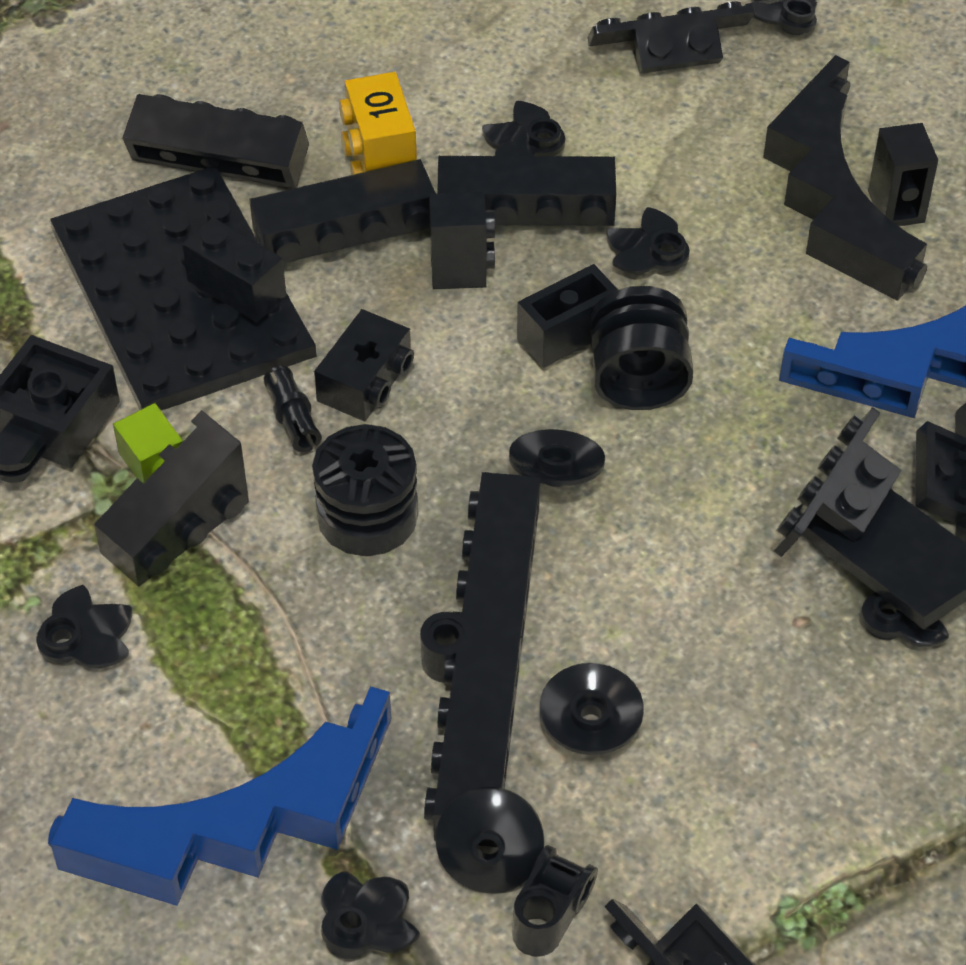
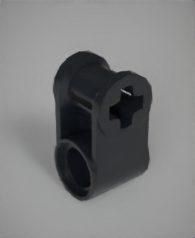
(553, 893)

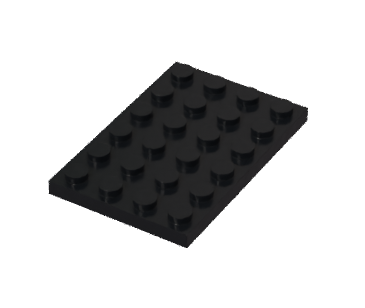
(159, 326)

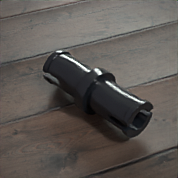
(292, 409)

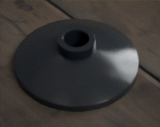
(557, 457)
(593, 691)
(495, 816)

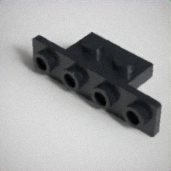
(674, 40)
(943, 471)
(849, 490)
(691, 941)

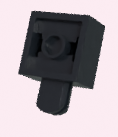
(51, 406)

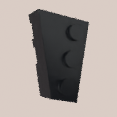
(177, 504)

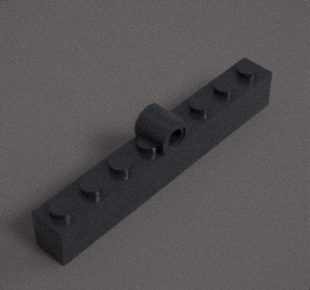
(483, 644)

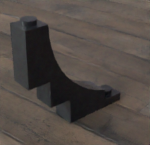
(845, 224)

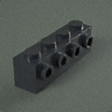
(209, 136)
(536, 187)
(343, 211)

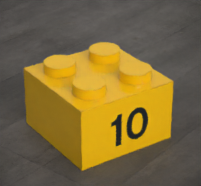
(377, 123)

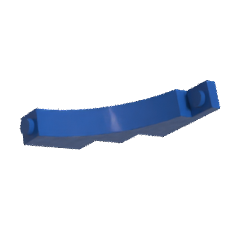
(882, 366)
(159, 846)

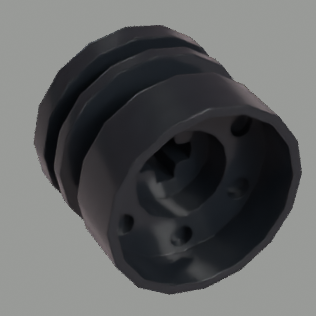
(640, 348)
(365, 489)

